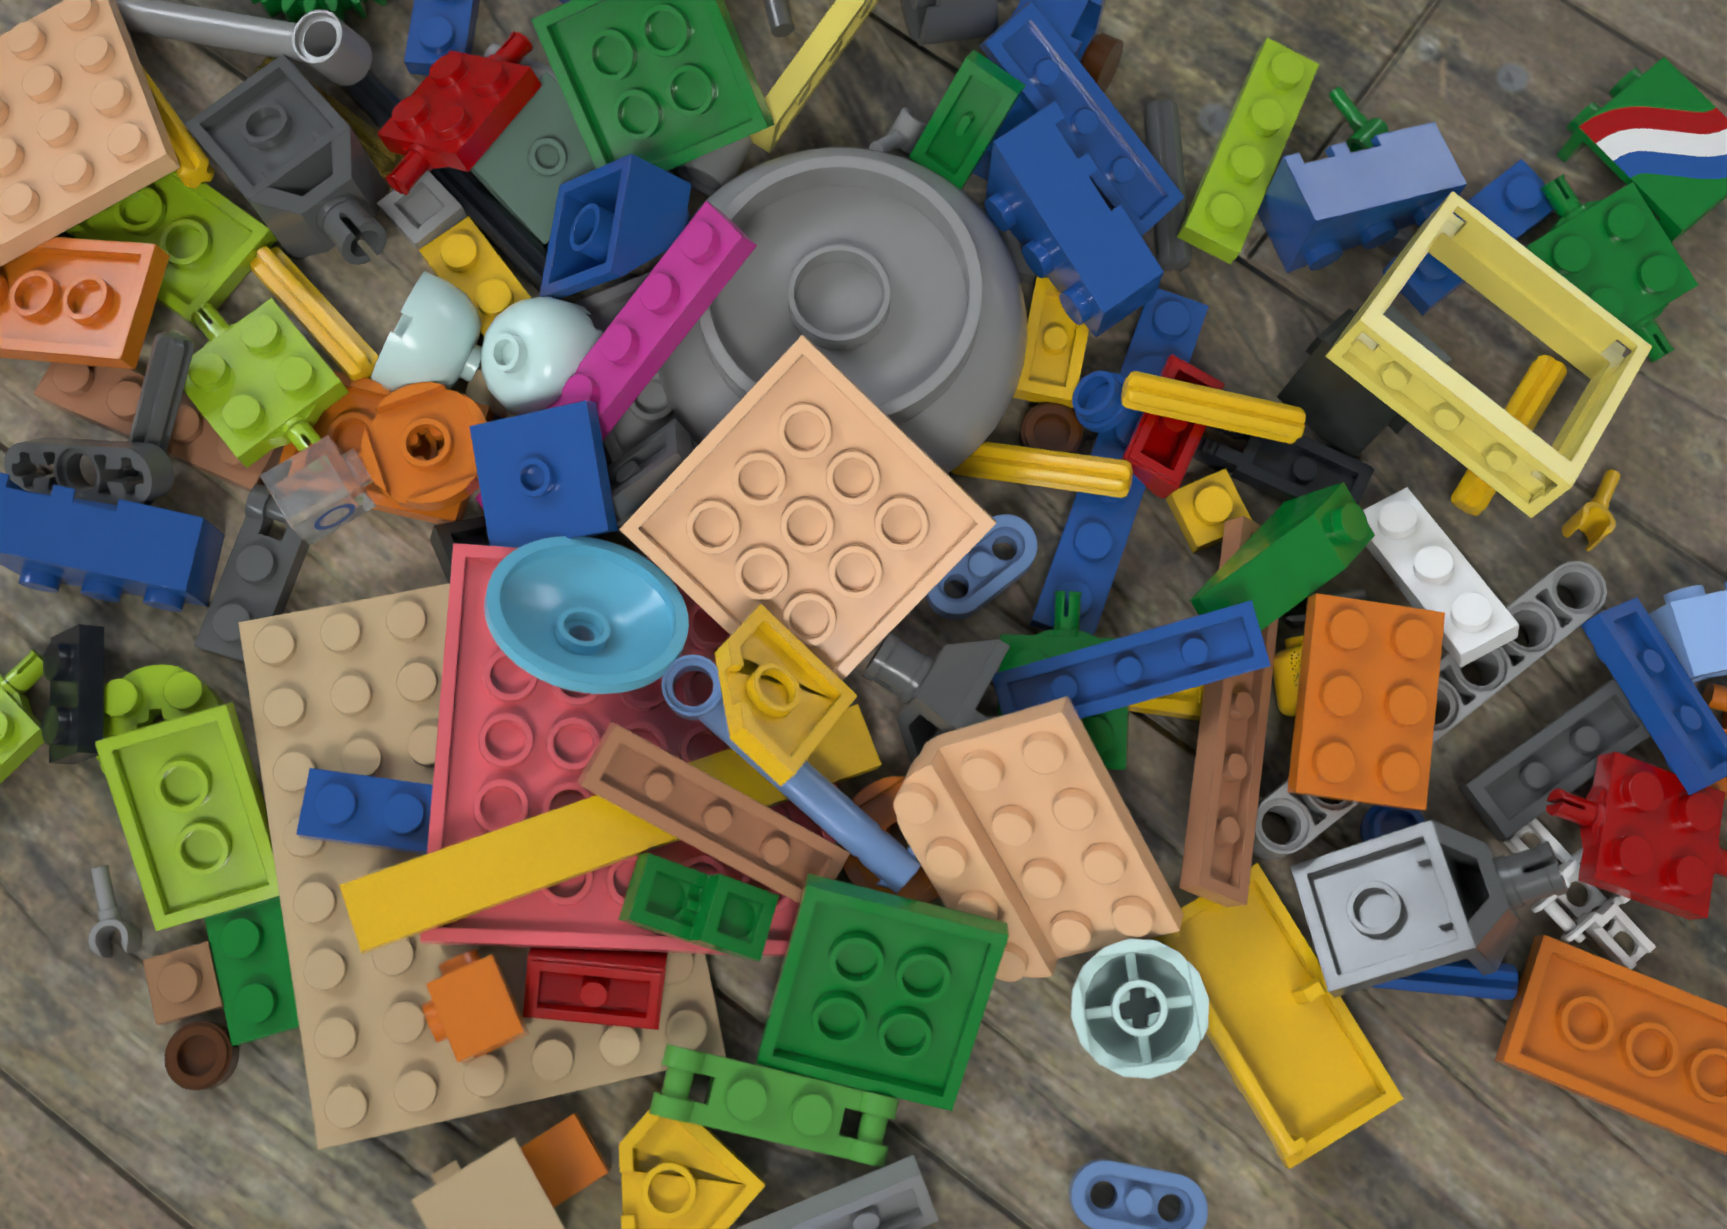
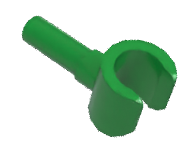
(1363, 128)

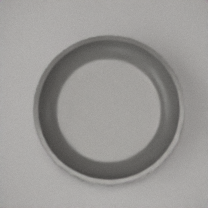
(883, 277)

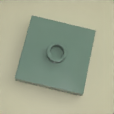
(534, 158)

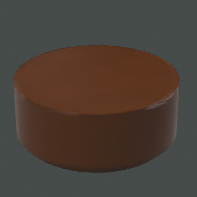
(1102, 59)
(1051, 428)
(201, 1056)

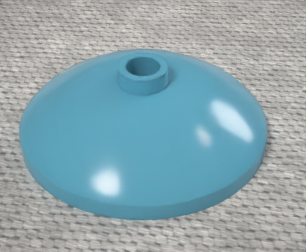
(586, 614)

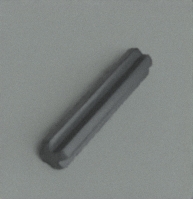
(1165, 145)
(161, 392)

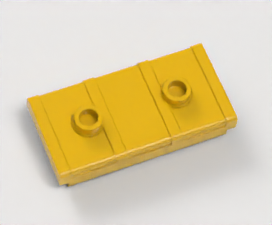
(1277, 1024)

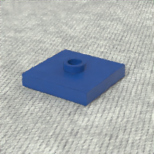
(544, 475)

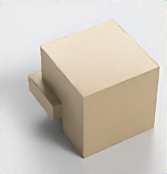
(487, 1194)

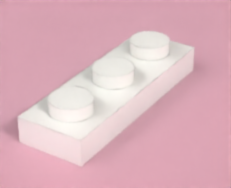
(1438, 577)

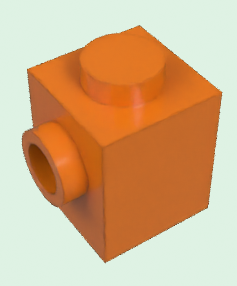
(473, 1006)

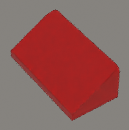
(1165, 445)
(595, 986)

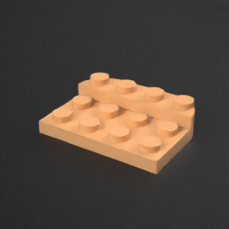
(1035, 835)

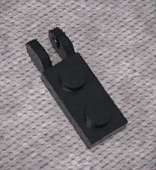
(1285, 468)

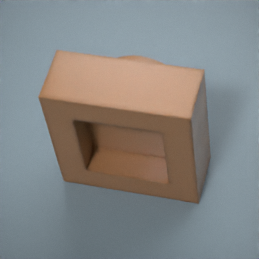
(183, 984)

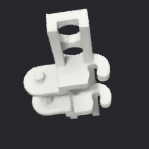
(1585, 919)

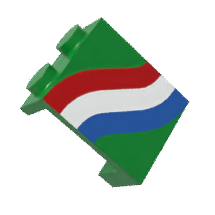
(1662, 140)

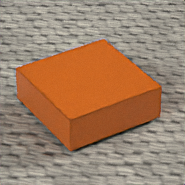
(565, 1159)

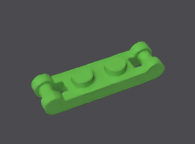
(774, 1105)

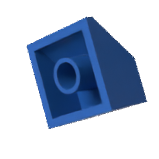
(612, 224)

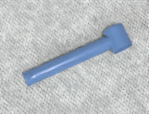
(806, 789)

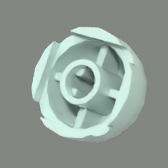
(432, 338)
(535, 351)
(1139, 1008)

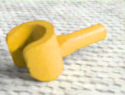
(1594, 517)

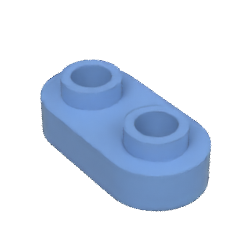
(985, 573)
(1135, 1197)

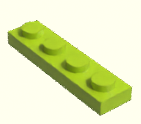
(1248, 151)

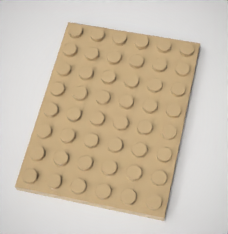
(361, 696)

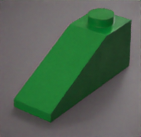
(1290, 555)

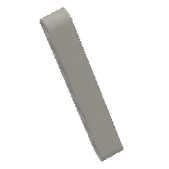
(1546, 624)

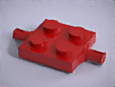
(458, 111)
(1647, 835)

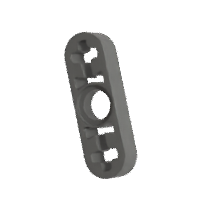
(108, 459)

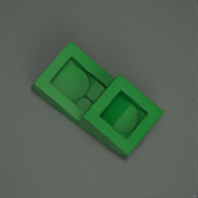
(699, 907)

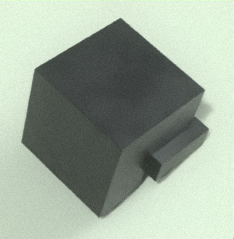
(1337, 404)

